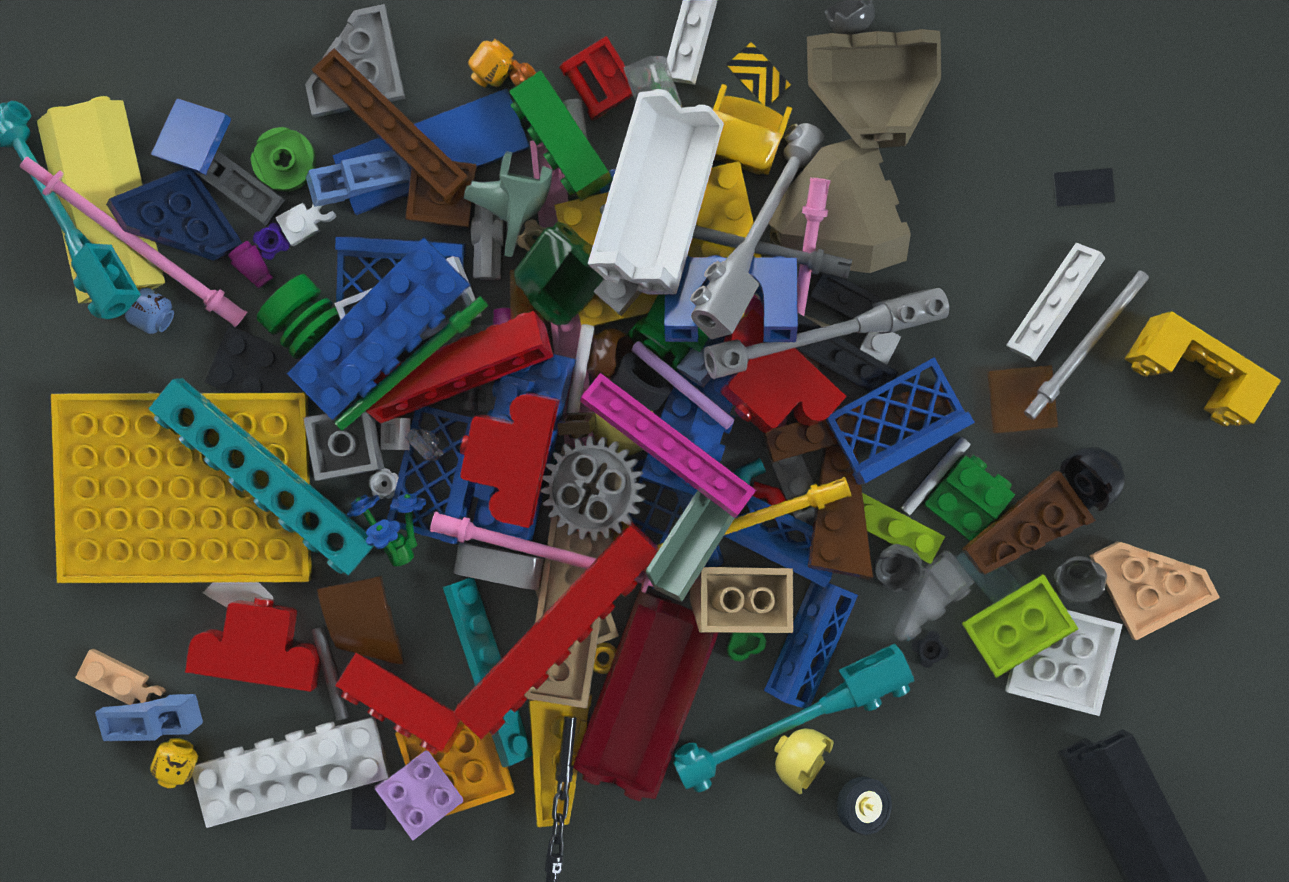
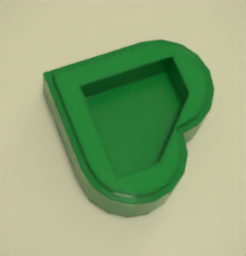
(742, 644)

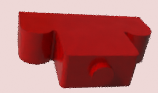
(778, 383)
(511, 456)
(256, 648)

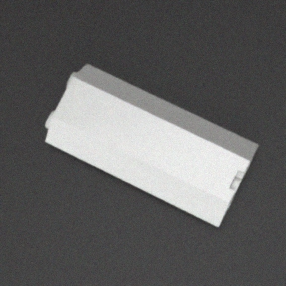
(656, 193)

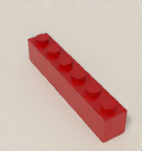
(466, 365)

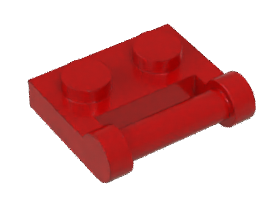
(608, 72)

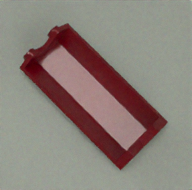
(645, 698)

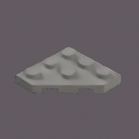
(371, 50)

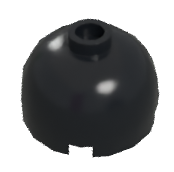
(1094, 476)

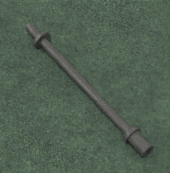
(816, 260)

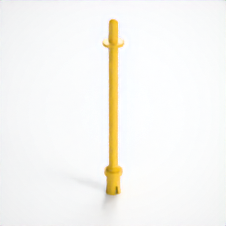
(815, 497)

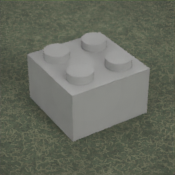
(343, 452)

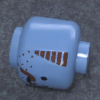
(150, 312)

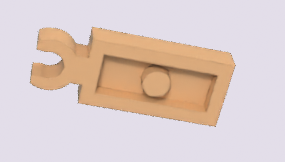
(116, 678)

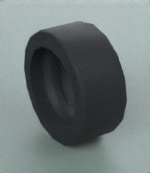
(641, 381)

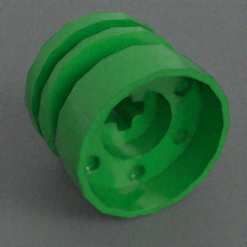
(294, 310)

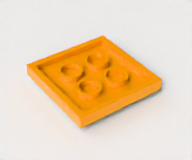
(469, 765)

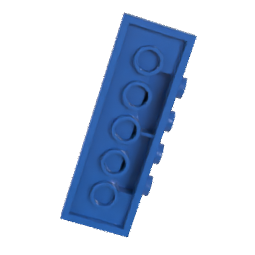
(379, 329)
(545, 378)
(694, 425)

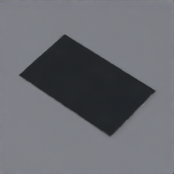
(1084, 187)
(368, 808)

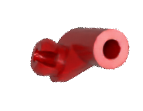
(769, 493)

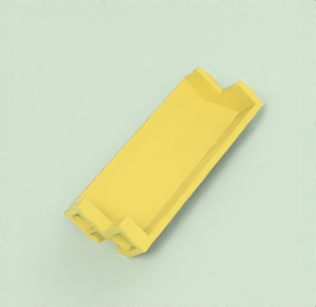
(98, 162)

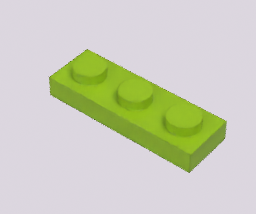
(900, 529)

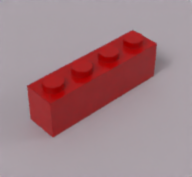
(401, 703)

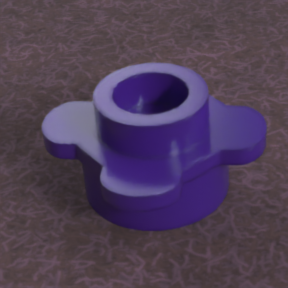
(262, 240)

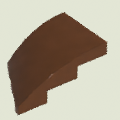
(361, 619)

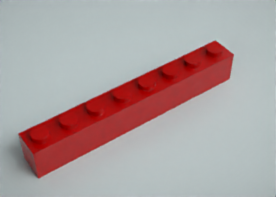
(556, 631)

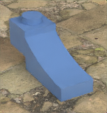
(356, 177)
(150, 719)

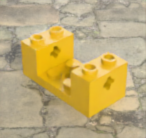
(1244, 384)

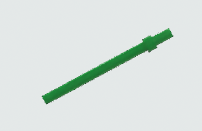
(458, 323)

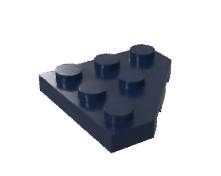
(176, 214)

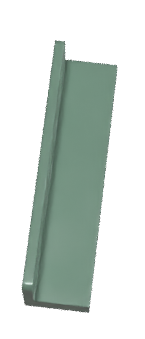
(688, 547)

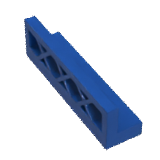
(779, 546)
(807, 641)

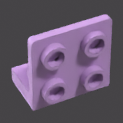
(419, 794)

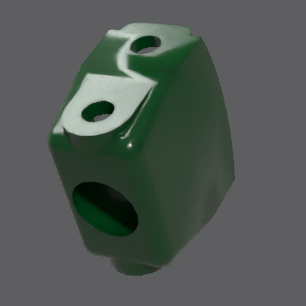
(558, 274)

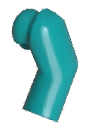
(750, 470)

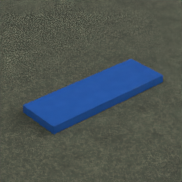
(467, 134)

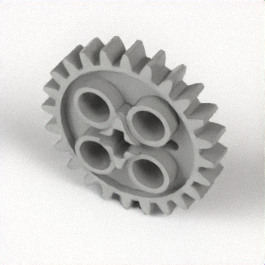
(568, 473)

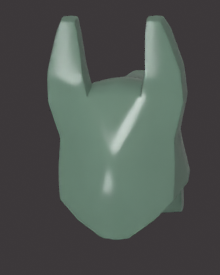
(511, 198)

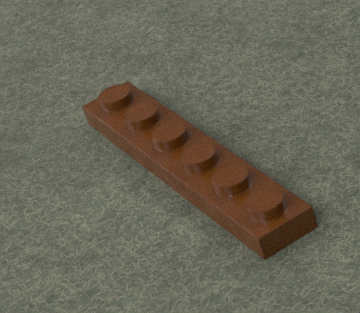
(390, 124)
(801, 439)

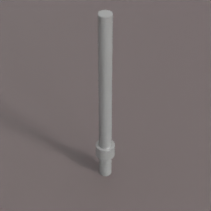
(1050, 390)

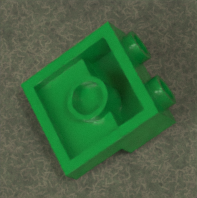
(969, 497)

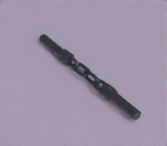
(564, 774)

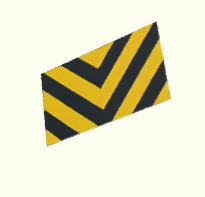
(758, 74)

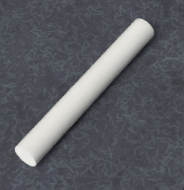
(580, 368)
(935, 476)

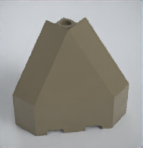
(876, 81)
(859, 205)

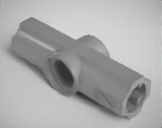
(487, 239)

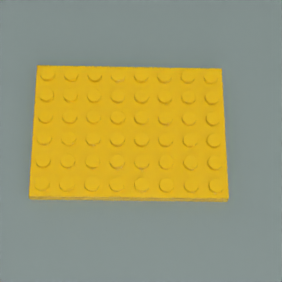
(153, 511)

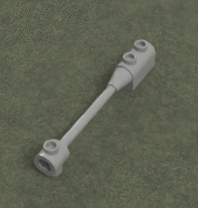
(730, 284)
(885, 317)

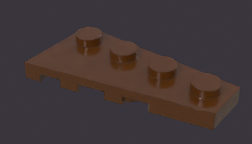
(1037, 518)
(840, 528)

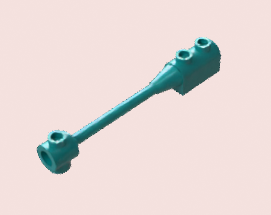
(96, 265)
(862, 686)

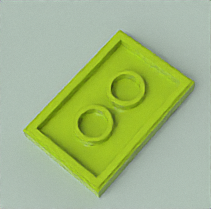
(1020, 625)

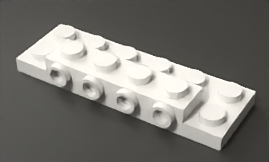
(290, 770)

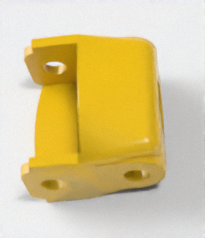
(749, 132)

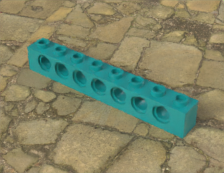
(168, 413)

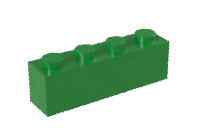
(560, 135)

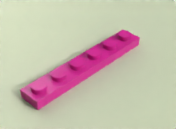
(667, 445)

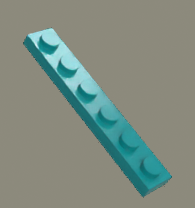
(482, 656)

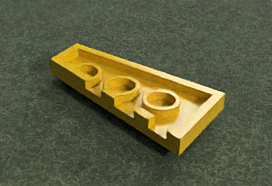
(546, 739)

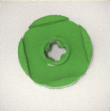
(267, 153)

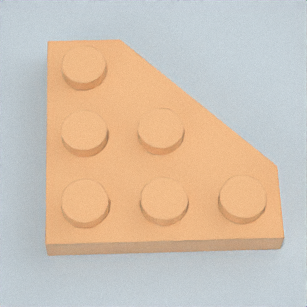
(1152, 587)

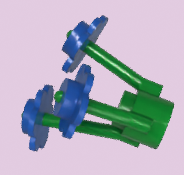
(385, 533)

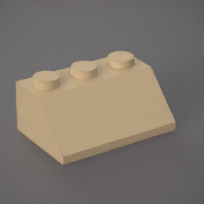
(743, 600)

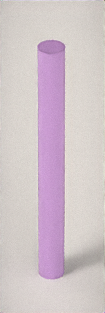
(682, 385)

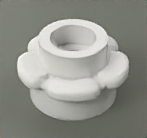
(376, 480)

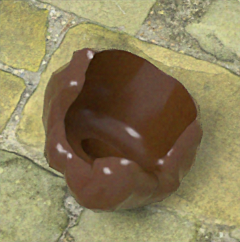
(607, 351)

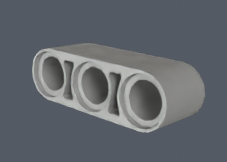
(498, 565)

